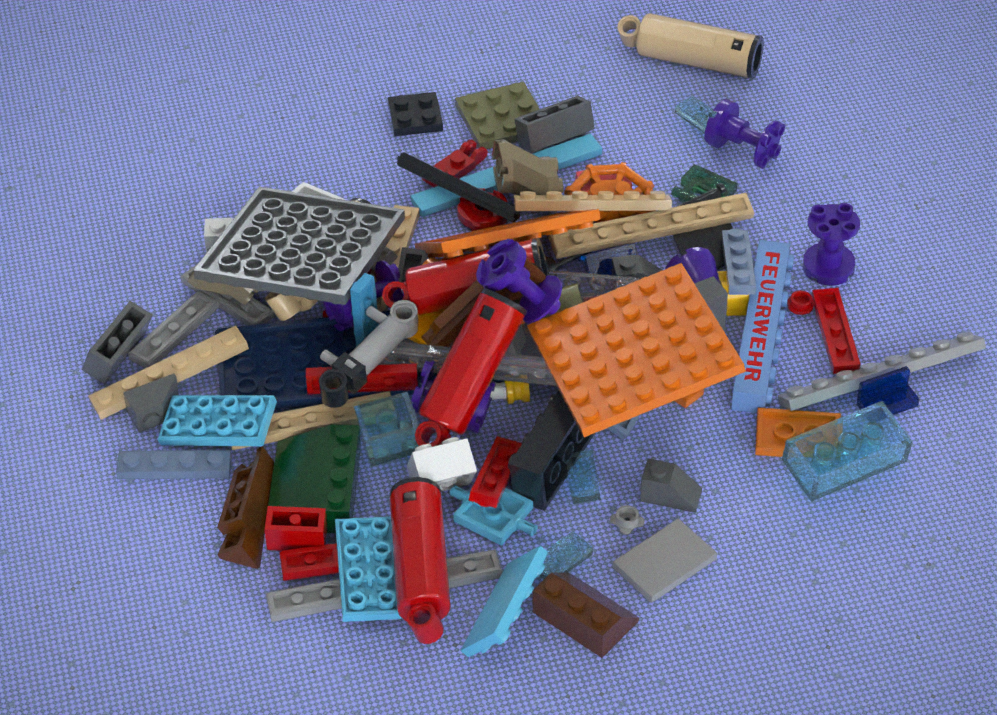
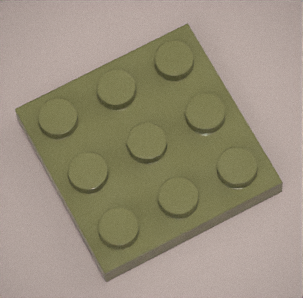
(493, 112)

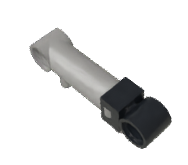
(351, 370)

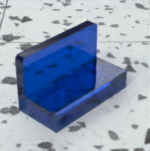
(601, 261)
(891, 389)

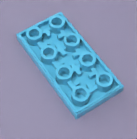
(217, 420)
(366, 569)
(505, 602)

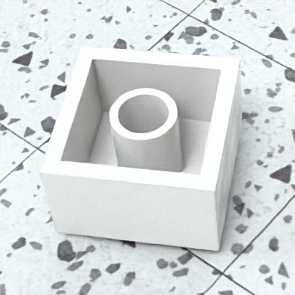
(444, 464)

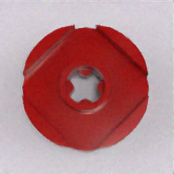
(476, 219)

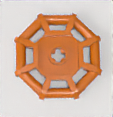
(616, 185)

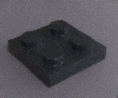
(415, 114)

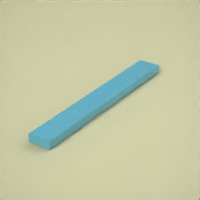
(567, 154)

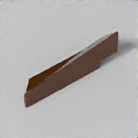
(449, 323)
(246, 512)

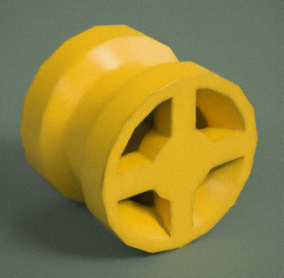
(517, 391)

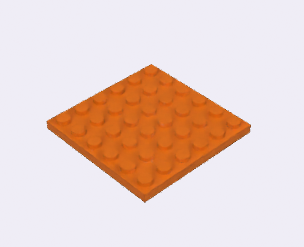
(520, 230)
(635, 349)

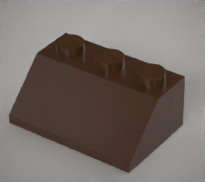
(582, 612)

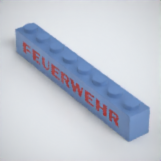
(761, 327)

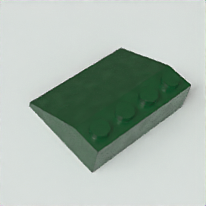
(318, 471)

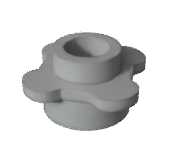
(627, 519)

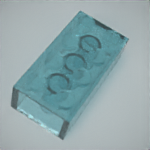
(846, 451)

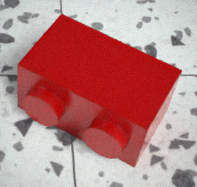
(295, 527)

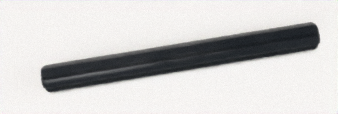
(458, 187)

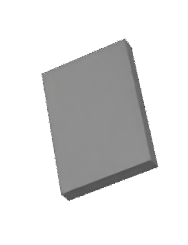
(664, 560)

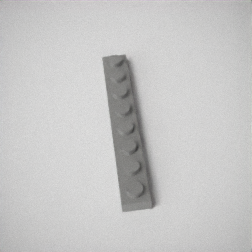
(849, 380)

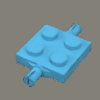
(492, 522)

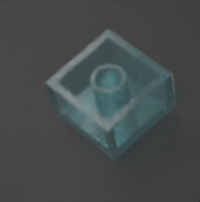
(388, 428)

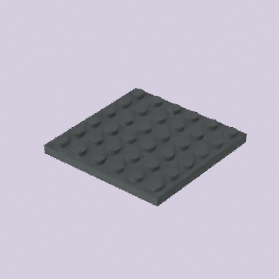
(300, 245)

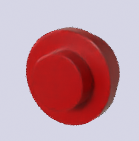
(800, 303)

